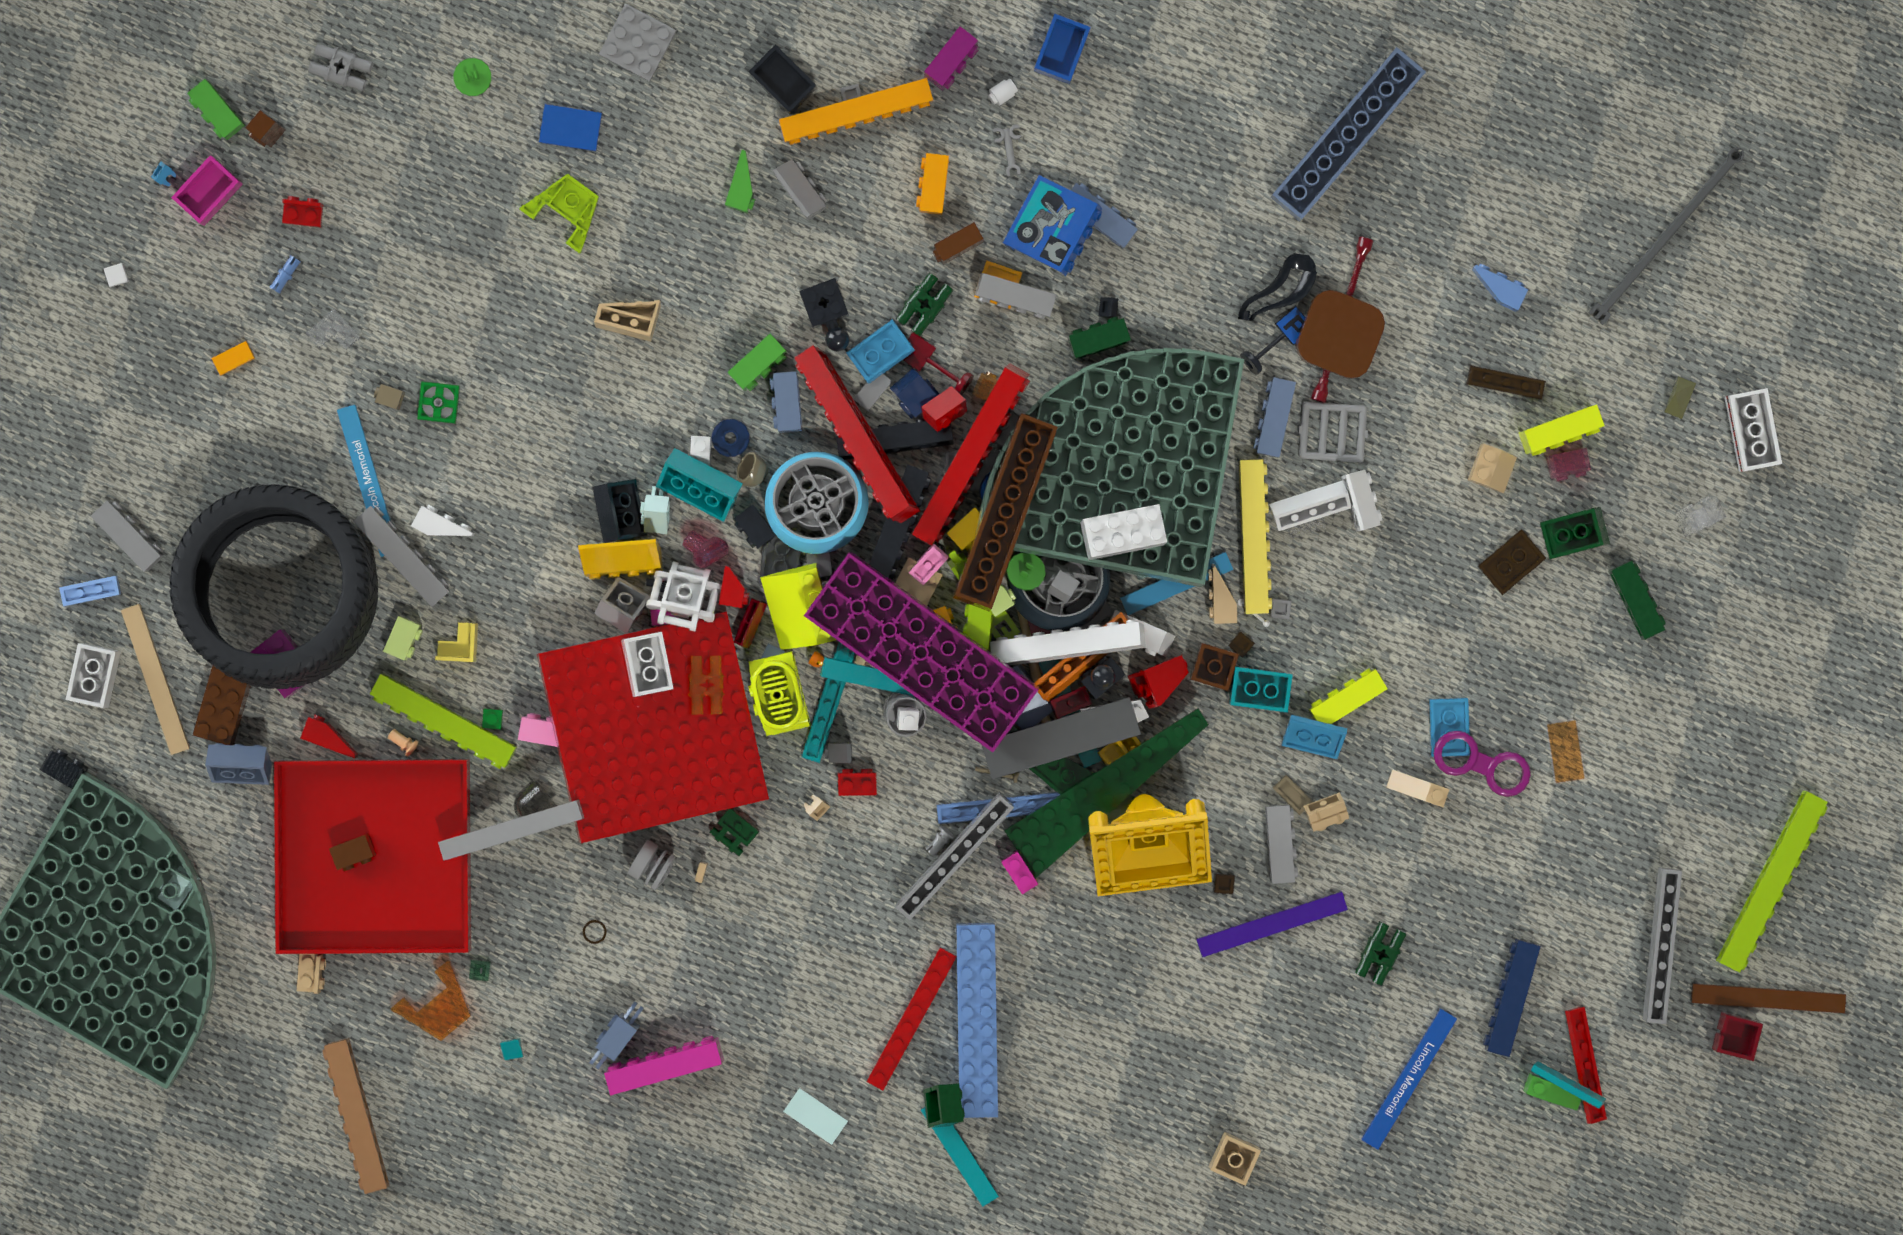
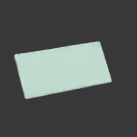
(815, 1116)

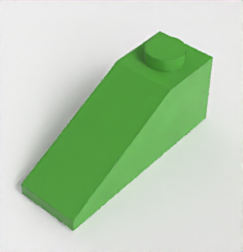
(741, 192)
(1547, 1091)

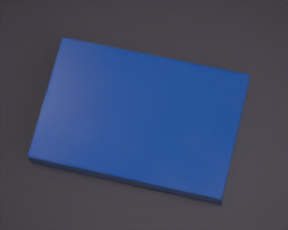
(570, 127)

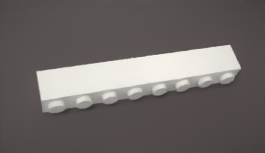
(1069, 644)

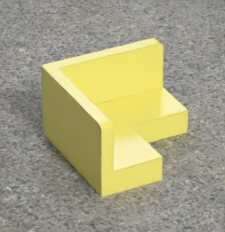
(465, 647)

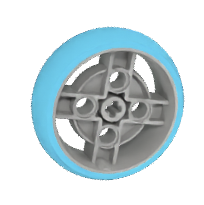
(784, 519)

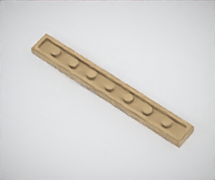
(155, 679)

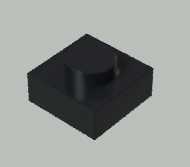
(1108, 307)

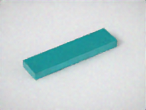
(1568, 1084)

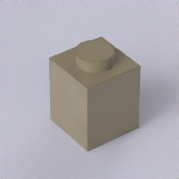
(389, 396)

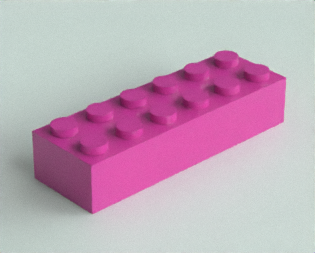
(663, 1066)

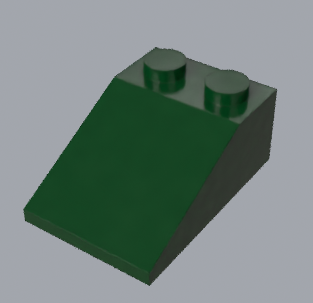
(1575, 533)

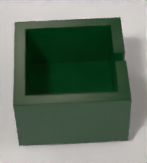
(943, 1105)

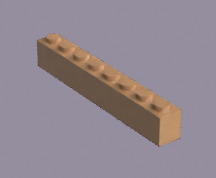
(356, 1116)

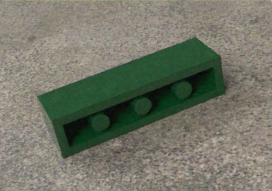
(1637, 600)

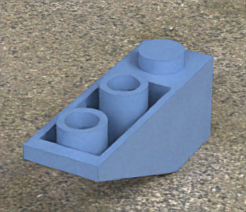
(1503, 291)

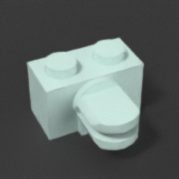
(655, 512)

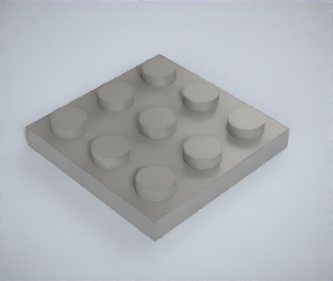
(637, 42)

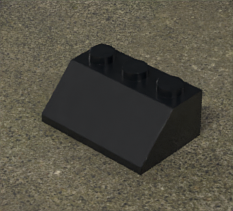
(619, 510)

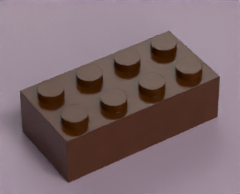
(221, 708)

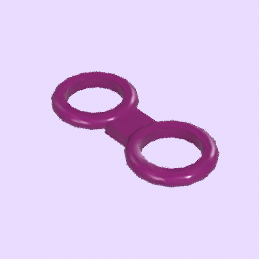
(1482, 763)

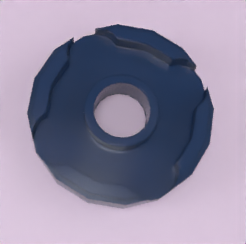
(742, 437)

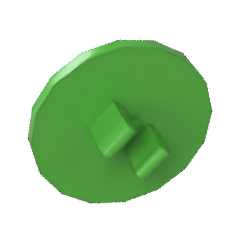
(472, 77)
(1026, 571)

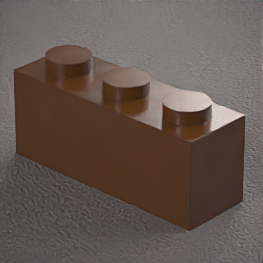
(264, 129)

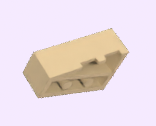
(629, 318)

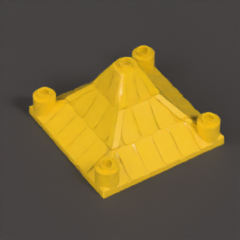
(1150, 847)

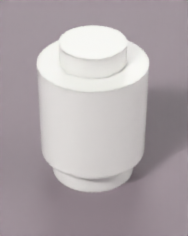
(1002, 92)

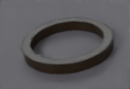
(594, 942)

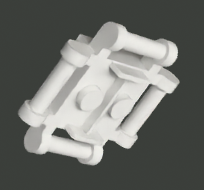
(684, 596)

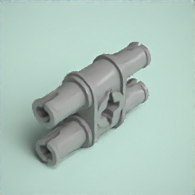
(343, 76)

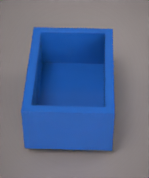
(1062, 49)

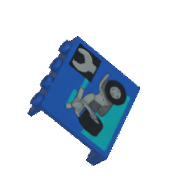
(1053, 225)

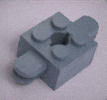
(617, 1037)

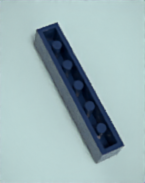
(1512, 997)

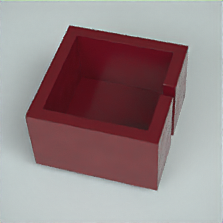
(1737, 1036)

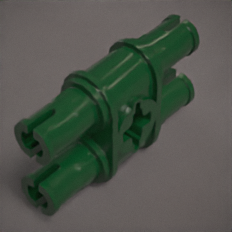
(913, 305)
(1376, 943)

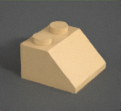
(1492, 468)

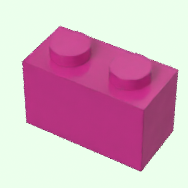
(1019, 872)

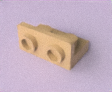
(310, 973)

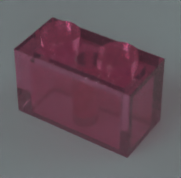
(1568, 463)

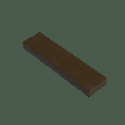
(1505, 382)

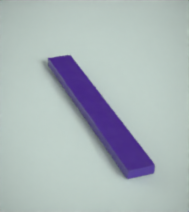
(1272, 924)

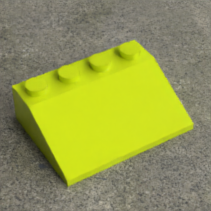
(788, 599)

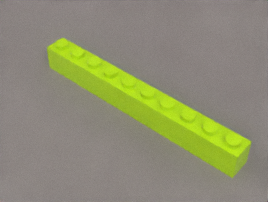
(1771, 881)

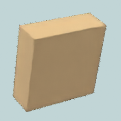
(701, 872)

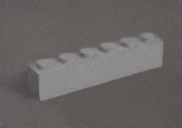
(398, 552)

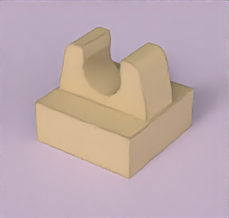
(817, 808)

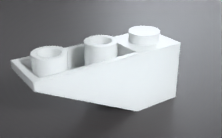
(434, 524)

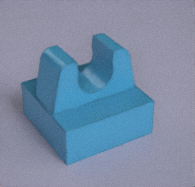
(161, 173)

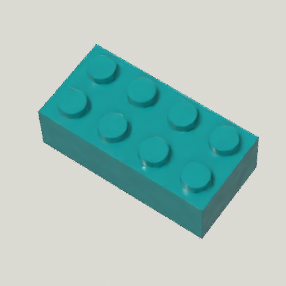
(699, 484)

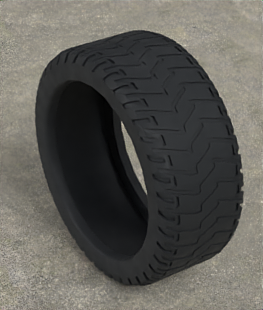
(223, 524)

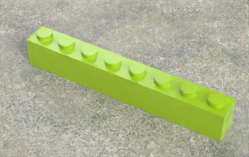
(443, 720)

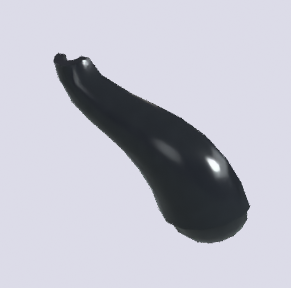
(1294, 261)

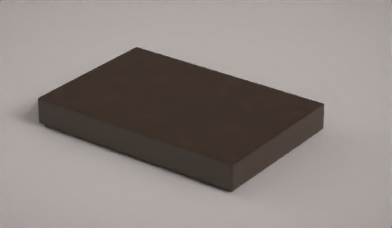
(1511, 562)

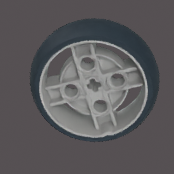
(1051, 616)

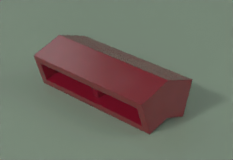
(750, 623)

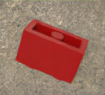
(944, 409)

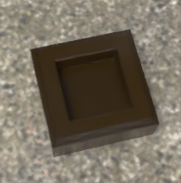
(1241, 644)
(1224, 883)

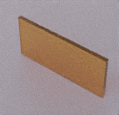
(1565, 751)

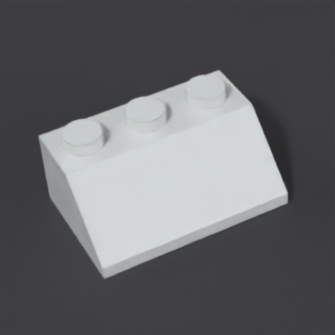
(1362, 500)

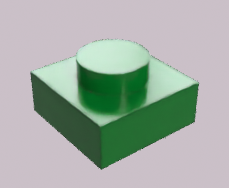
(492, 719)

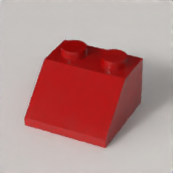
(733, 590)

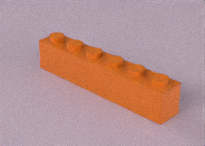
(1070, 669)

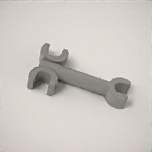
(1007, 135)

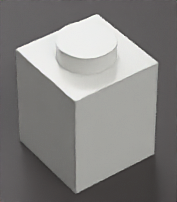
(907, 718)

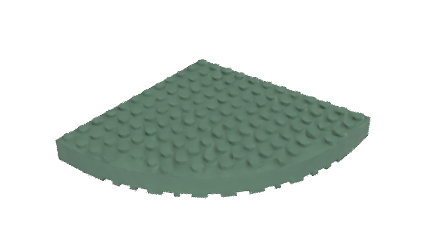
(1129, 439)
(97, 944)

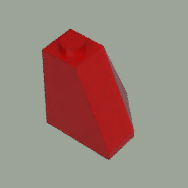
(1159, 680)

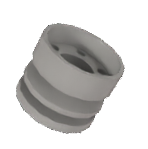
(890, 712)
(651, 865)

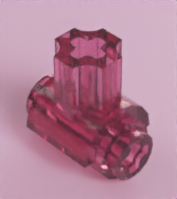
(705, 551)

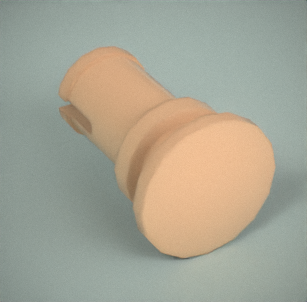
(405, 743)

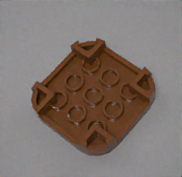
(1340, 334)

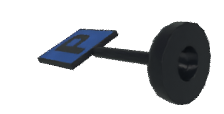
(1290, 327)

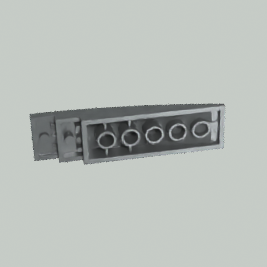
(1063, 737)

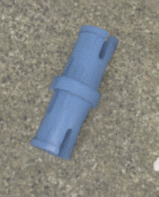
(285, 274)

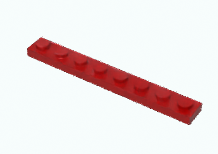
(911, 1019)

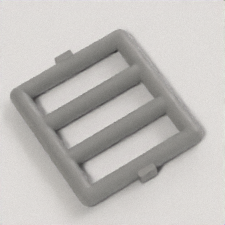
(1340, 455)

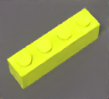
(1348, 698)

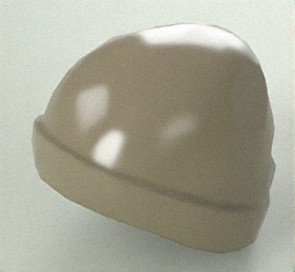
(752, 470)

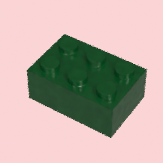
(1098, 338)

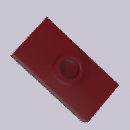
(1070, 702)

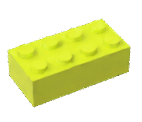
(1567, 427)

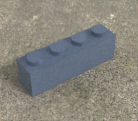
(1110, 223)
(1275, 417)

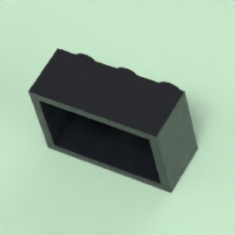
(782, 79)

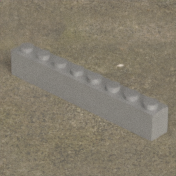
(954, 856)
(1662, 945)

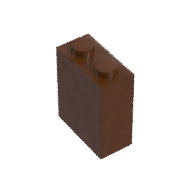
(957, 244)

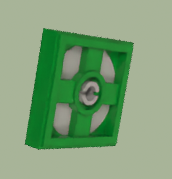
(438, 402)

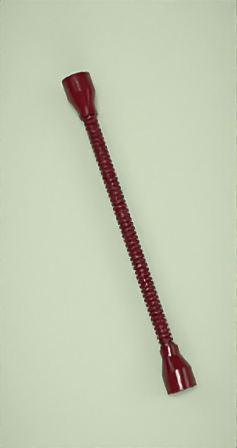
(1363, 247)

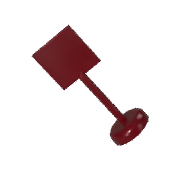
(922, 354)

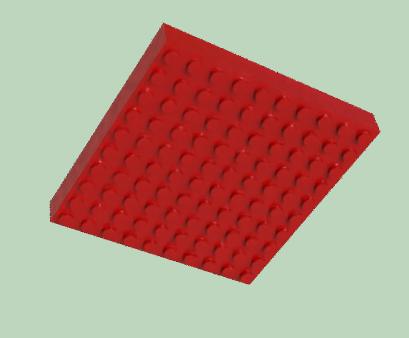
(647, 754)
(401, 898)

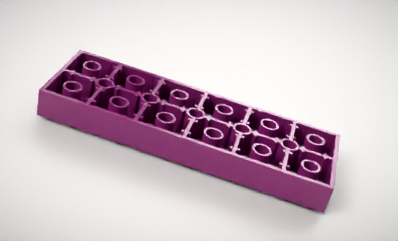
(921, 651)

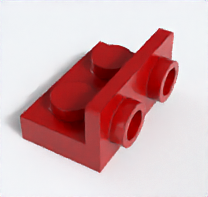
(302, 212)
(857, 783)

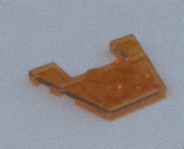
(443, 1012)

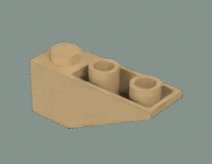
(1223, 604)

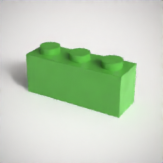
(215, 110)

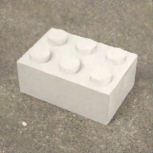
(647, 664)
(93, 675)

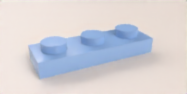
(90, 591)

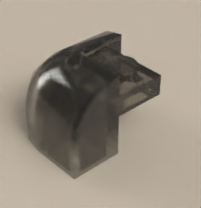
(532, 799)

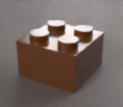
(1214, 666)

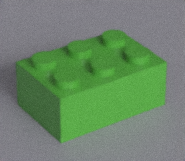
(758, 363)

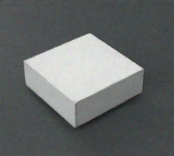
(116, 275)

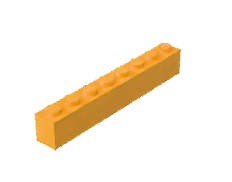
(856, 110)

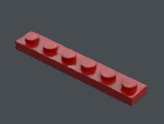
(1585, 1060)

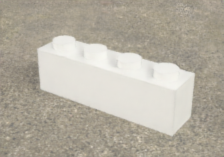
(1310, 505)

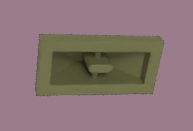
(1680, 397)

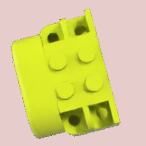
(780, 675)

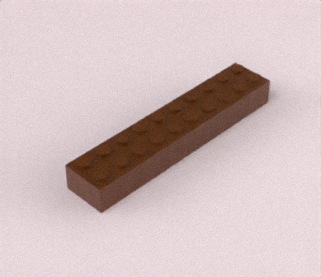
(1005, 512)

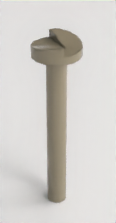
(1011, 776)

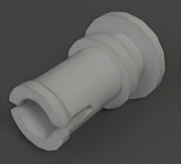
(939, 841)

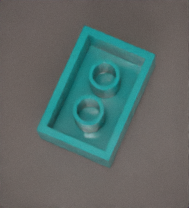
(1260, 689)

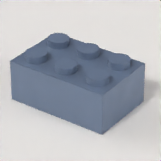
(786, 402)
(238, 764)

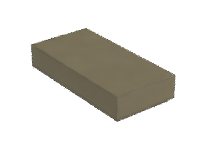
(1292, 794)

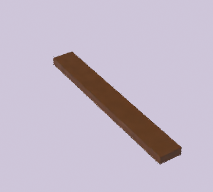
(1768, 998)

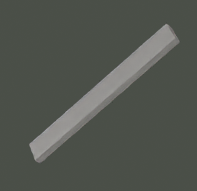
(511, 830)

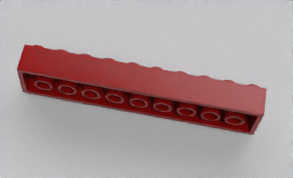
(857, 434)
(969, 456)

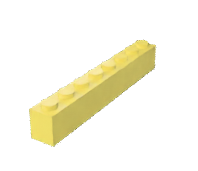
(1254, 536)

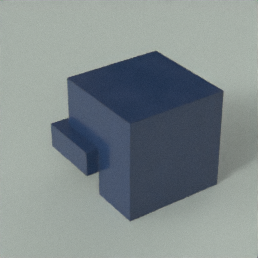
(913, 393)

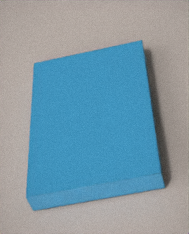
(880, 351)
(1449, 716)
(1314, 737)

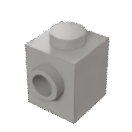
(1062, 586)

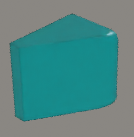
(511, 1049)

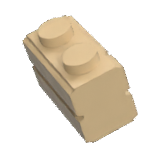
(1326, 812)

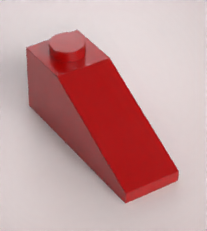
(324, 734)

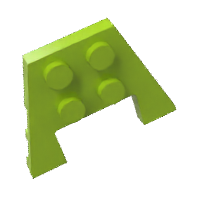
(572, 202)

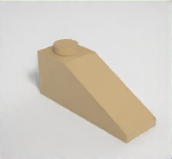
(1417, 788)

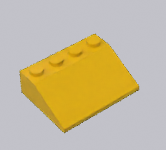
(621, 558)

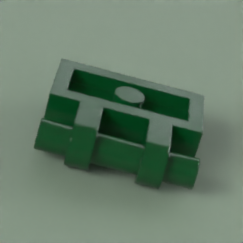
(738, 828)

